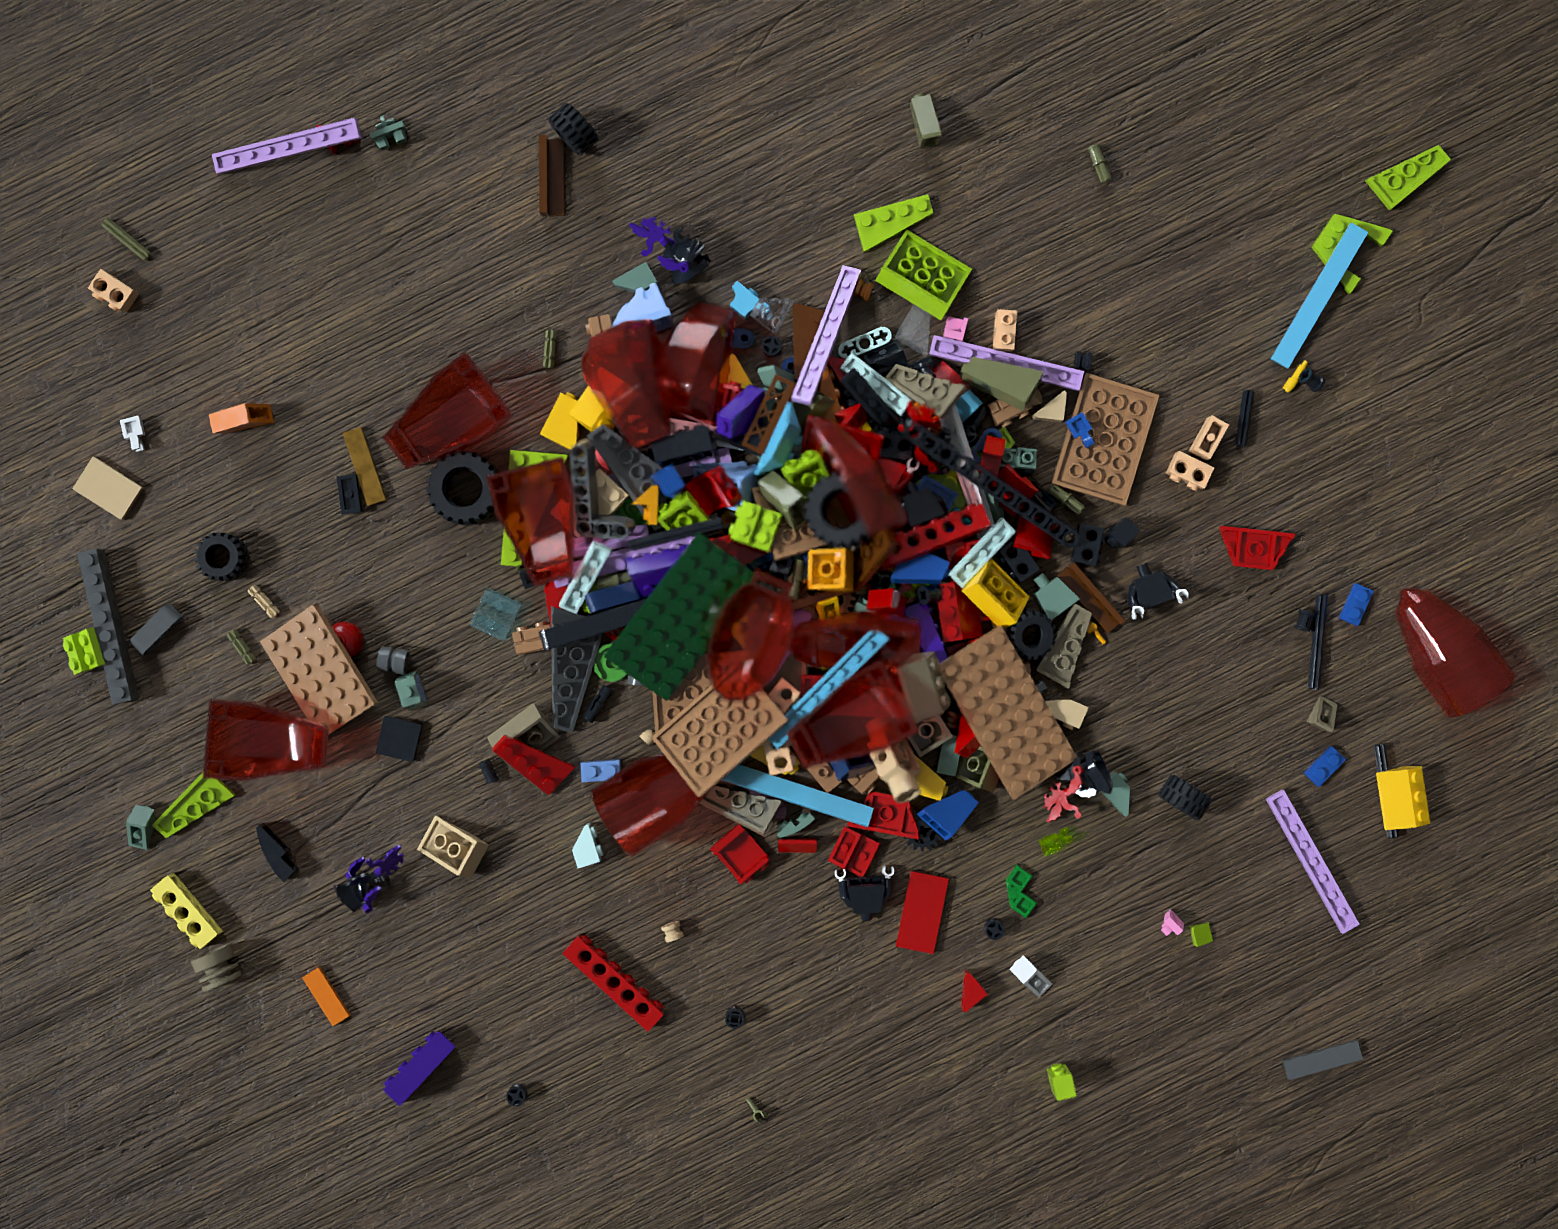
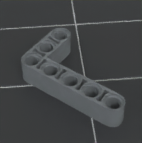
(590, 498)

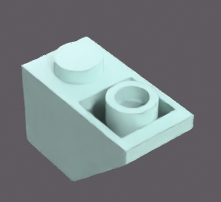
(586, 848)

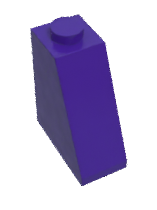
(740, 412)

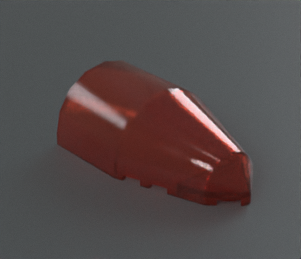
(867, 484)
(829, 638)
(1450, 653)
(644, 803)

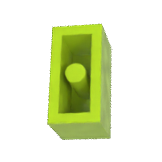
(1061, 1081)

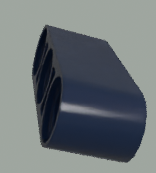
(612, 597)

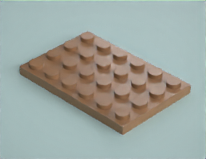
(1119, 430)
(318, 670)
(717, 735)

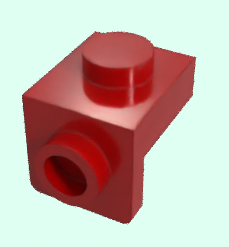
(731, 392)

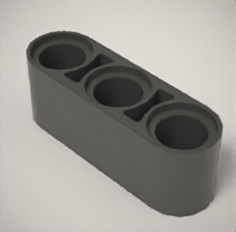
(156, 629)

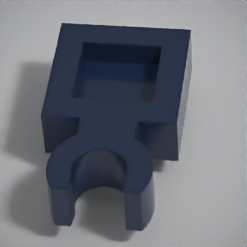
(763, 563)

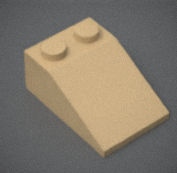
(609, 494)
(453, 847)

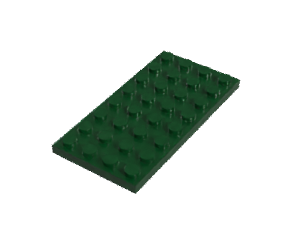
(678, 617)

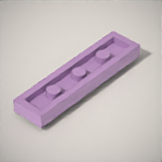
(583, 543)

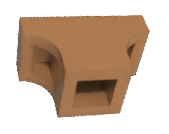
(825, 776)

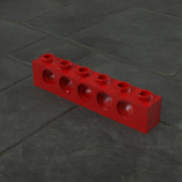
(973, 512)
(646, 1019)

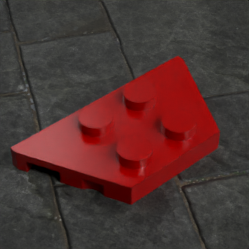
(1254, 547)
(890, 816)

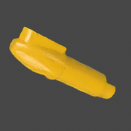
(1292, 381)

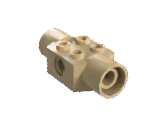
(898, 768)

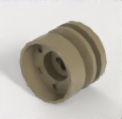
(216, 968)

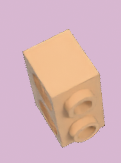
(114, 289)
(1004, 330)
(1190, 465)
(775, 695)
(774, 753)

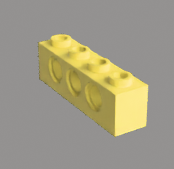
(185, 899)

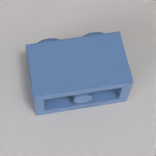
(599, 769)

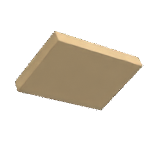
(107, 488)

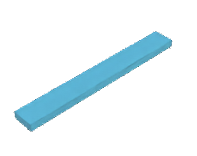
(1319, 295)
(844, 668)
(800, 795)

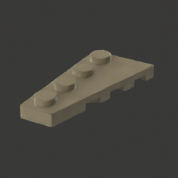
(926, 389)
(1061, 660)
(747, 810)

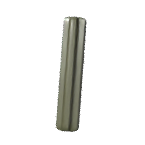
(126, 239)

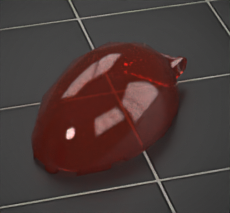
(750, 638)

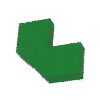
(1015, 884)

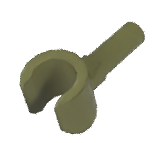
(757, 1112)

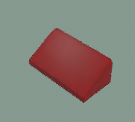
(797, 845)

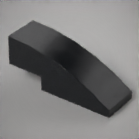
(275, 852)

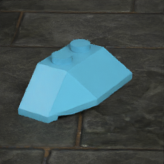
(782, 443)

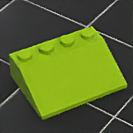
(923, 274)

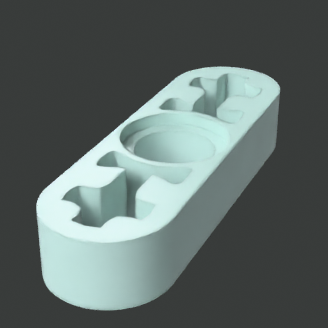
(879, 342)

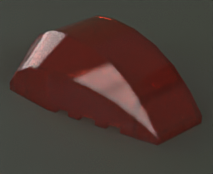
(698, 363)
(629, 379)
(448, 415)
(538, 517)
(854, 719)
(259, 741)

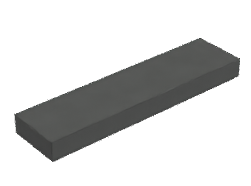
(1322, 1059)

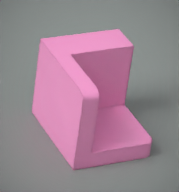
(955, 328)

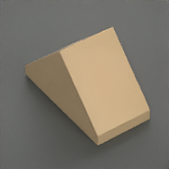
(1054, 410)

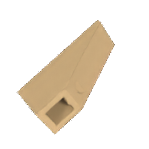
(1068, 712)

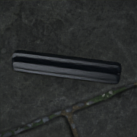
(1244, 418)

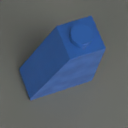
(921, 570)
(949, 814)

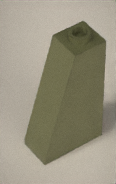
(1003, 381)

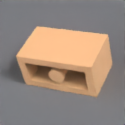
(1208, 438)

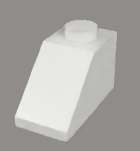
(1030, 976)

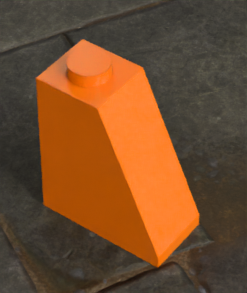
(241, 418)

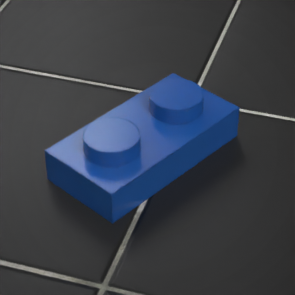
(944, 492)
(1355, 604)
(1324, 766)

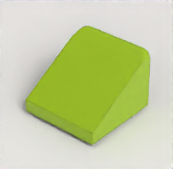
(1201, 934)

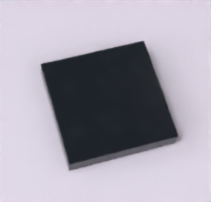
(399, 738)

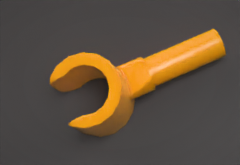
(1093, 628)

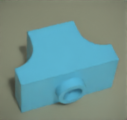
(744, 300)
(967, 405)

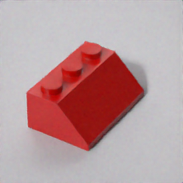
(958, 614)

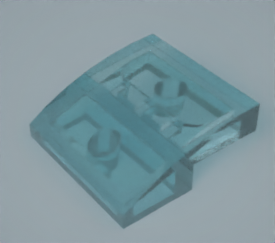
(495, 614)

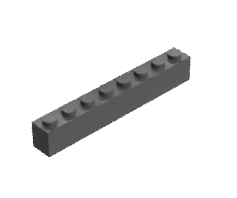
(108, 625)

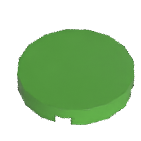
(606, 669)

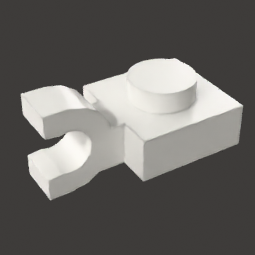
(133, 429)

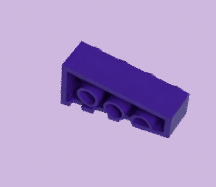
(650, 569)
(929, 637)
(415, 1071)

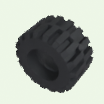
(573, 128)
(206, 552)
(1043, 639)
(1185, 797)

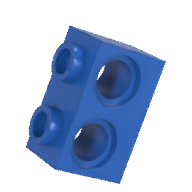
(668, 481)

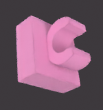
(1172, 923)

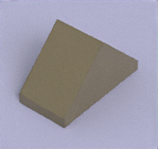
(1323, 714)

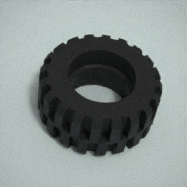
(439, 482)
(817, 517)

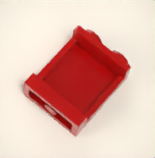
(713, 490)
(740, 854)

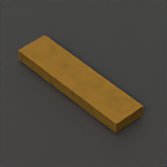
(364, 466)

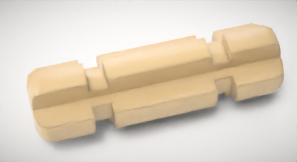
(263, 601)

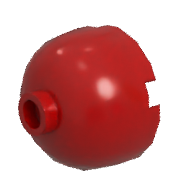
(350, 637)

